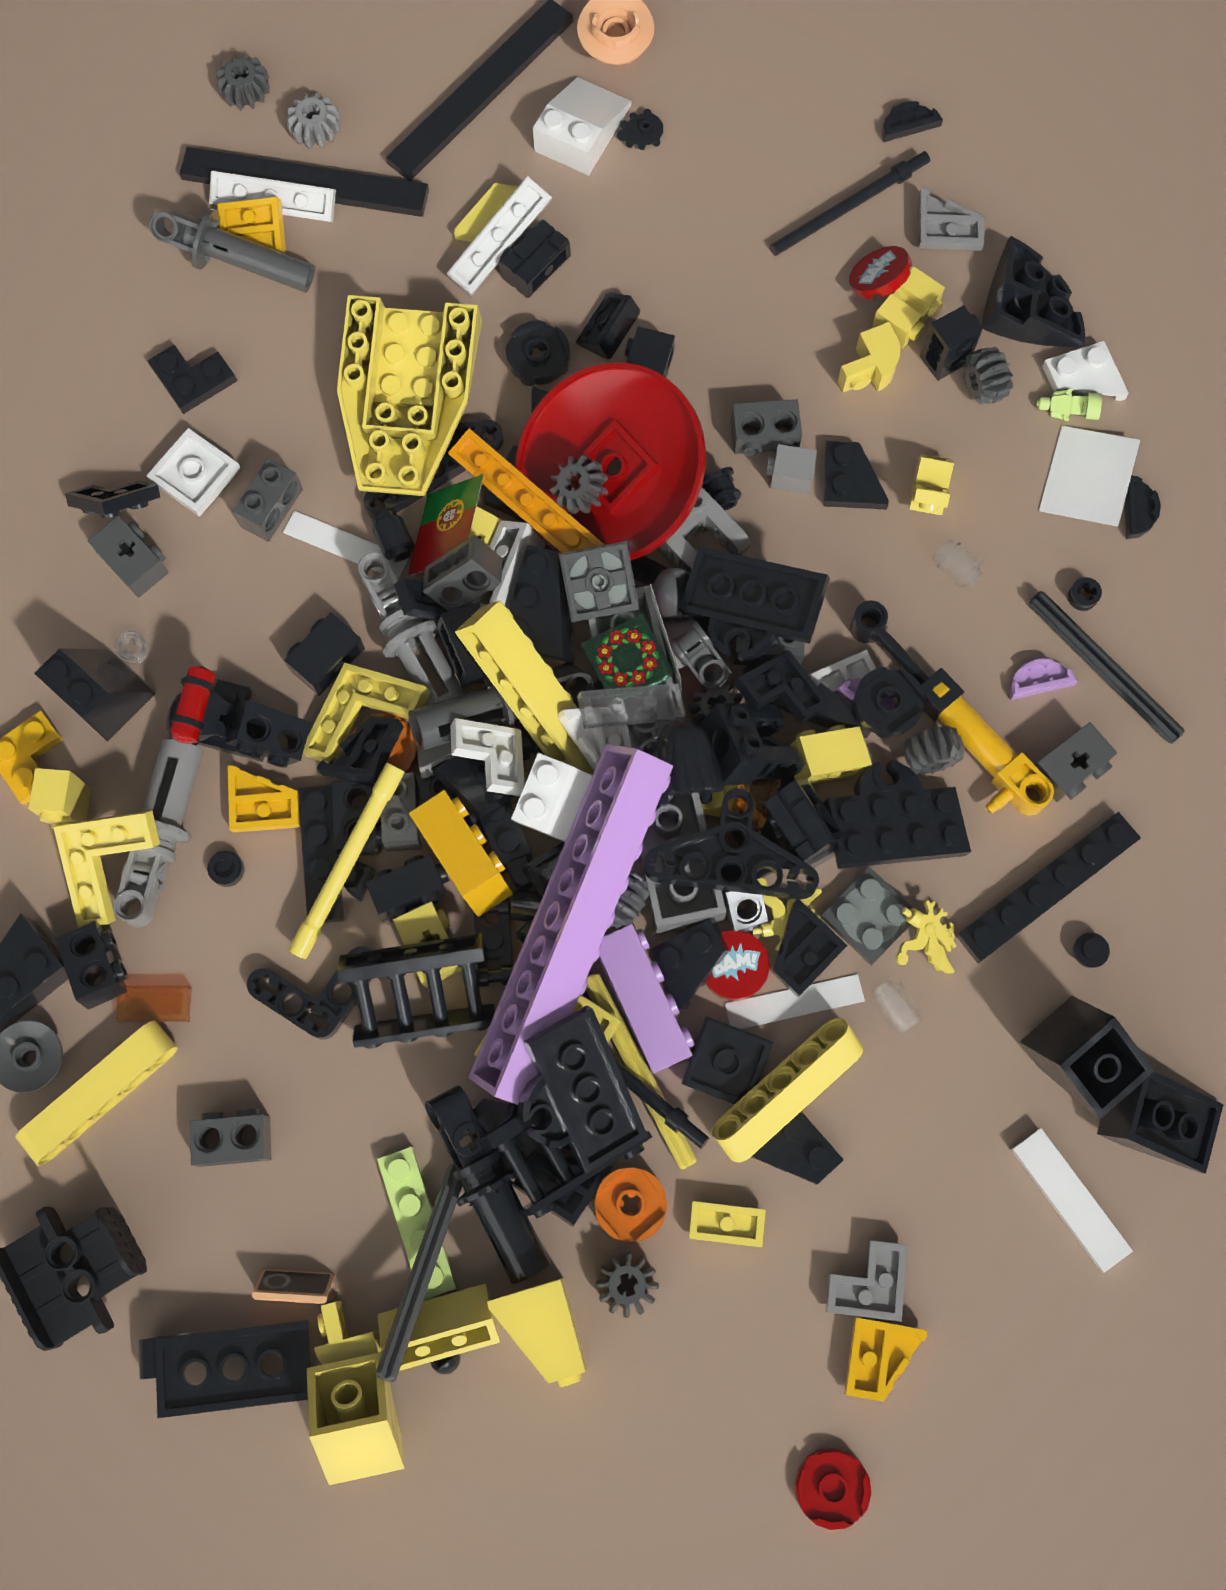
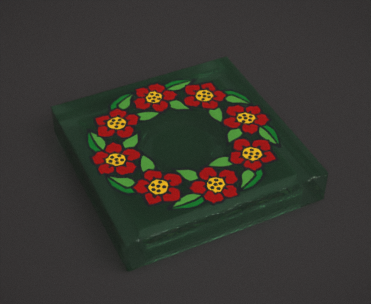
(627, 656)

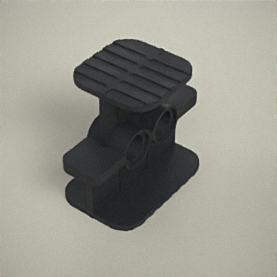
(46, 1286)

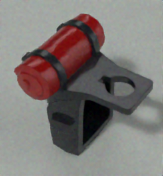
(197, 709)

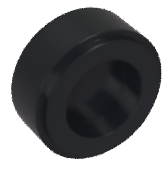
(225, 868)

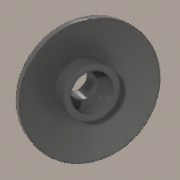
(16, 1044)

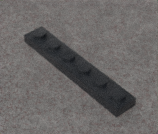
(1048, 887)

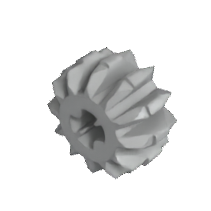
(313, 120)

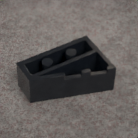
(542, 604)
(28, 970)

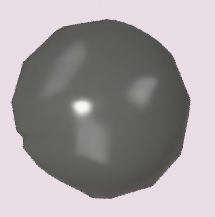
(669, 591)

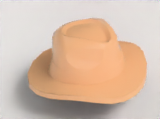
(615, 30)

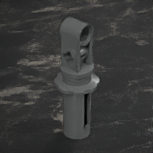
(432, 722)

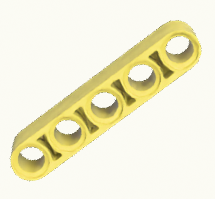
(787, 1090)
(96, 1093)

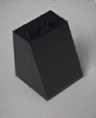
(95, 687)
(1087, 1055)

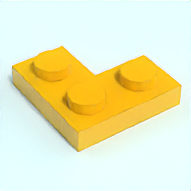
(21, 748)

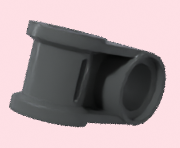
(698, 652)

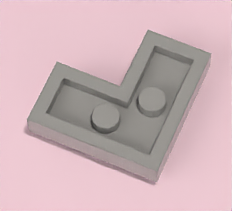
(879, 1293)

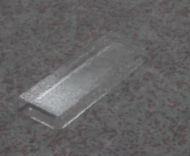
(630, 705)

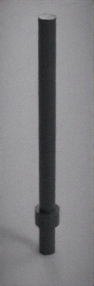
(899, 173)
(675, 1118)

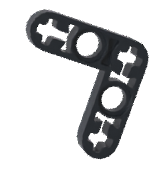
(324, 1003)

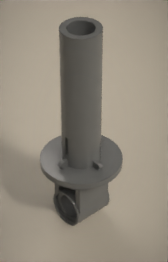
(206, 240)

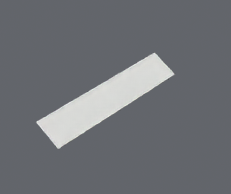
(335, 541)
(787, 1005)

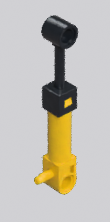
(944, 701)

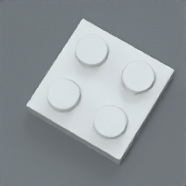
(193, 472)

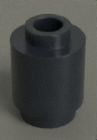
(392, 536)

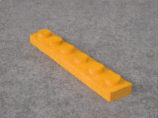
(521, 495)

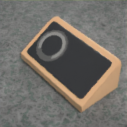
(294, 1286)

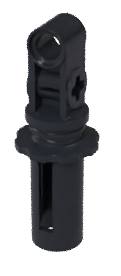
(487, 1186)

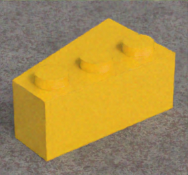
(461, 852)

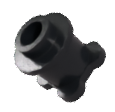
(722, 488)

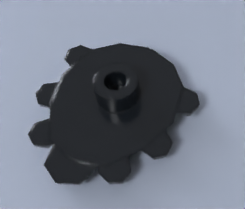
(641, 130)

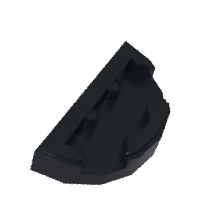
(909, 119)
(1141, 508)

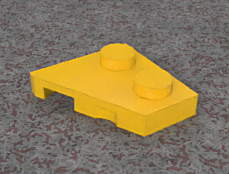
(255, 220)
(259, 803)
(879, 1356)

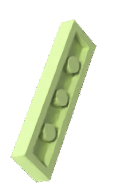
(412, 1213)

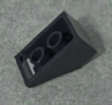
(1165, 1122)

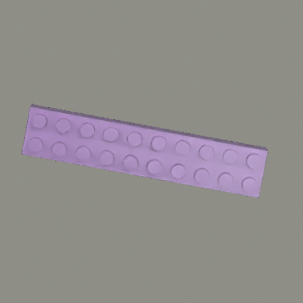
(572, 914)

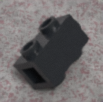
(407, 887)

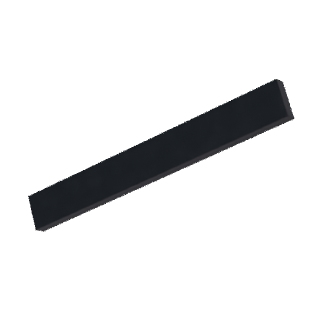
(479, 90)
(350, 187)

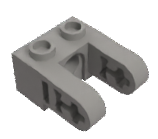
(704, 516)

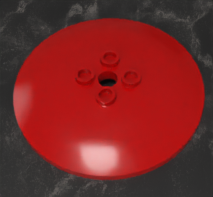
(625, 416)

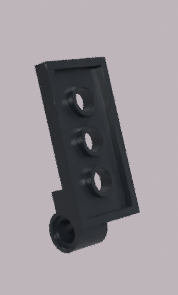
(170, 1355)

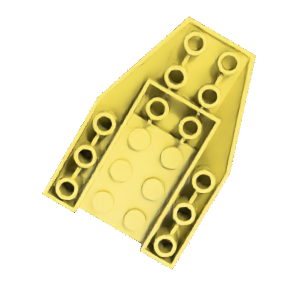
(404, 389)

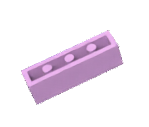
(643, 1000)

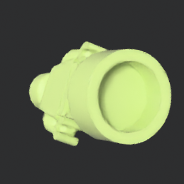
(1064, 404)

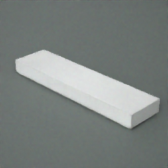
(296, 199)
(499, 234)
(1071, 1200)

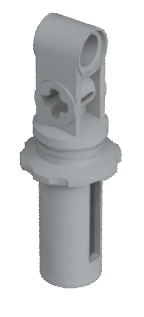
(406, 632)
(168, 798)

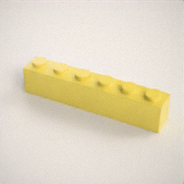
(522, 680)

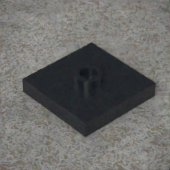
(468, 782)
(726, 1061)

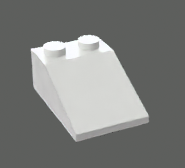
(579, 125)
(551, 797)

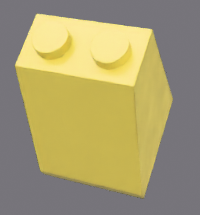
(544, 1329)
(353, 1420)

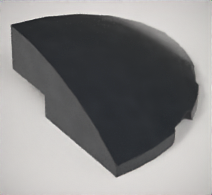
(1030, 302)

